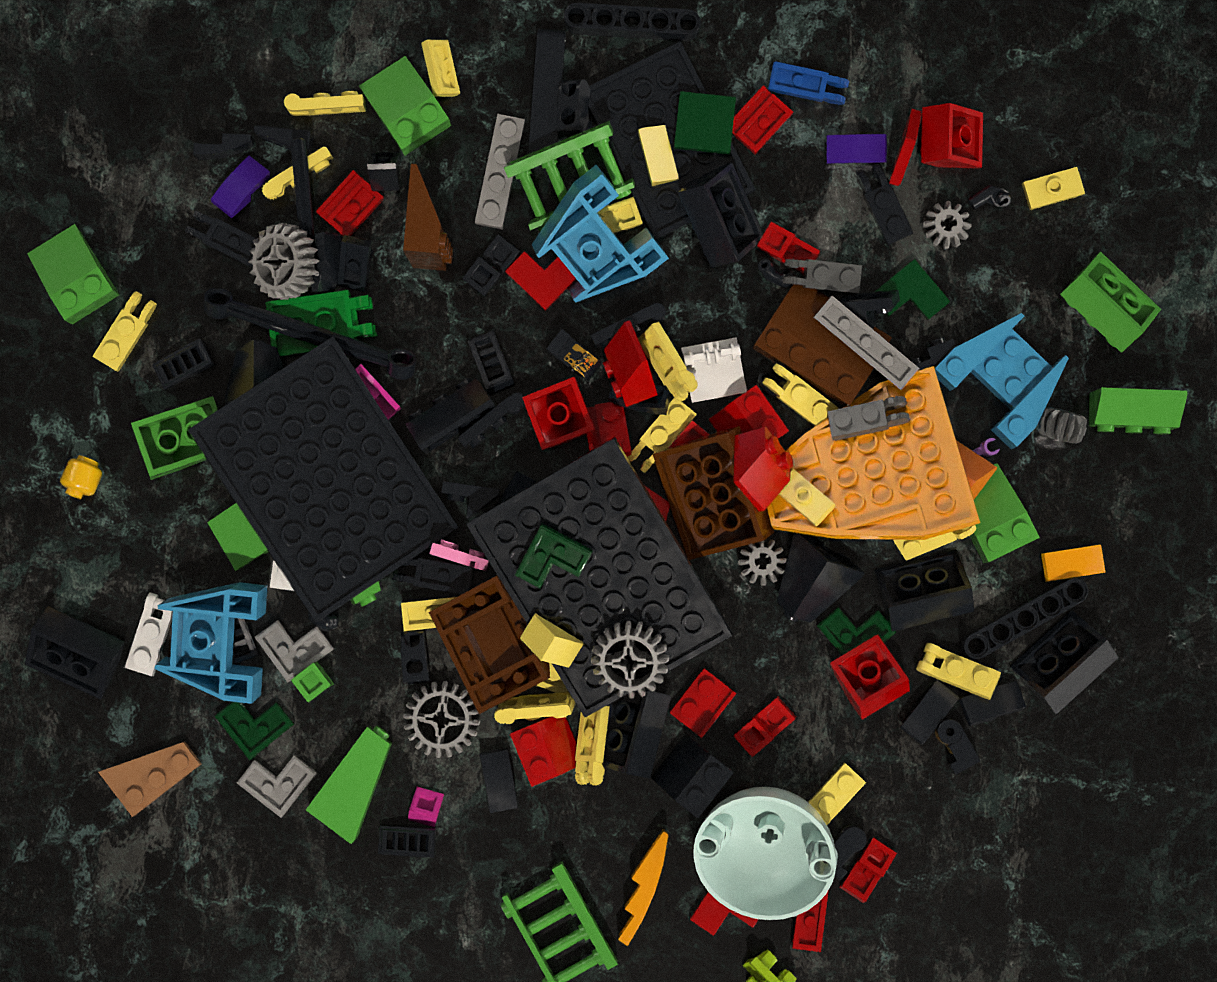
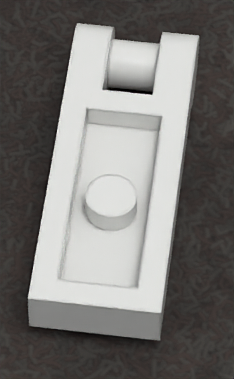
(149, 637)

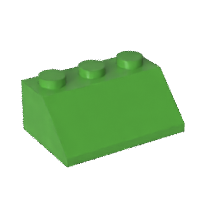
(1110, 302)
(1136, 409)

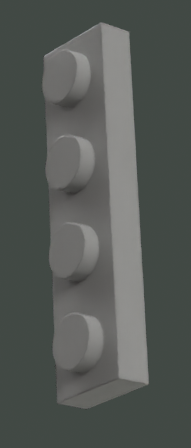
(496, 184)
(866, 342)

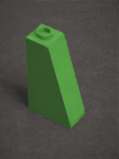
(349, 790)

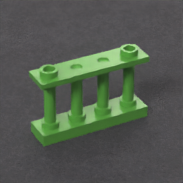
(547, 159)
(573, 905)

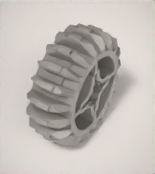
(288, 244)
(619, 659)
(418, 717)

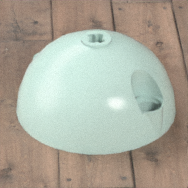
(765, 854)

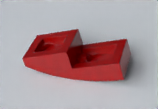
(784, 245)
(764, 726)
(868, 870)

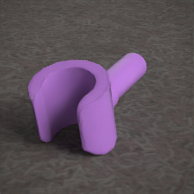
(982, 450)

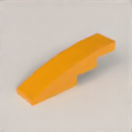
(647, 877)

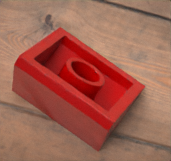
(558, 414)

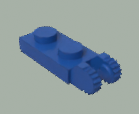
(805, 83)

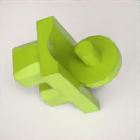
(760, 968)

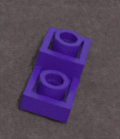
(857, 148)
(239, 185)

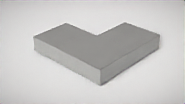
(293, 656)
(277, 791)

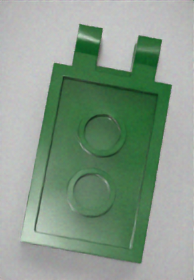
(329, 311)

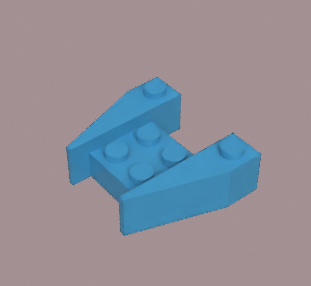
(589, 244)
(1010, 372)
(205, 638)

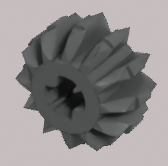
(1062, 425)

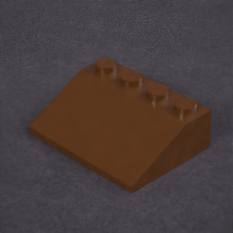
(424, 237)
(811, 350)
(705, 500)

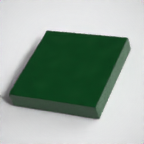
(705, 122)

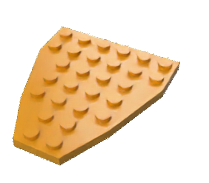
(886, 481)

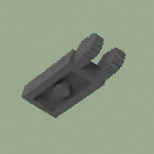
(826, 275)
(866, 418)

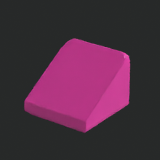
(425, 806)

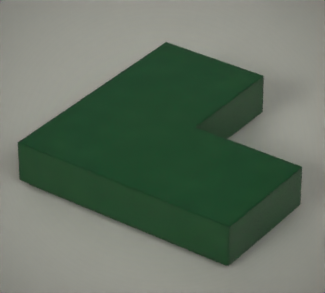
(918, 287)
(548, 549)
(846, 636)
(250, 733)

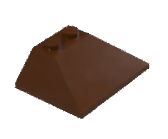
(485, 644)

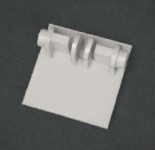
(716, 369)

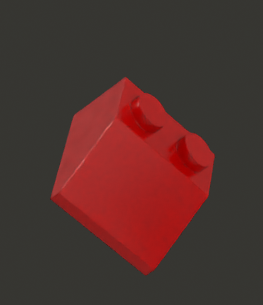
(951, 136)
(628, 367)
(750, 413)
(761, 466)
(870, 676)
(545, 749)

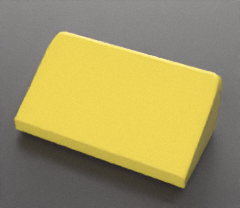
(658, 155)

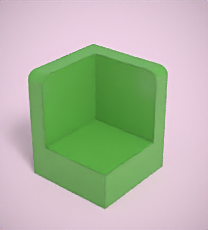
(312, 681)

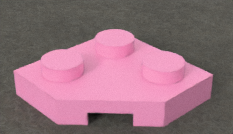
(450, 552)

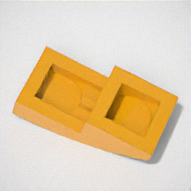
(1073, 563)

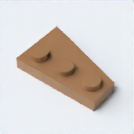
(150, 776)

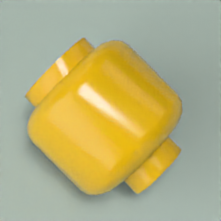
(81, 477)

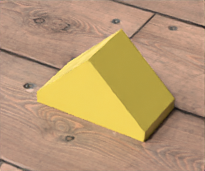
(550, 642)

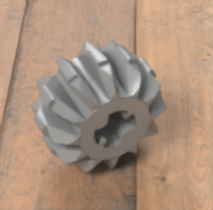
(938, 217)
(769, 568)

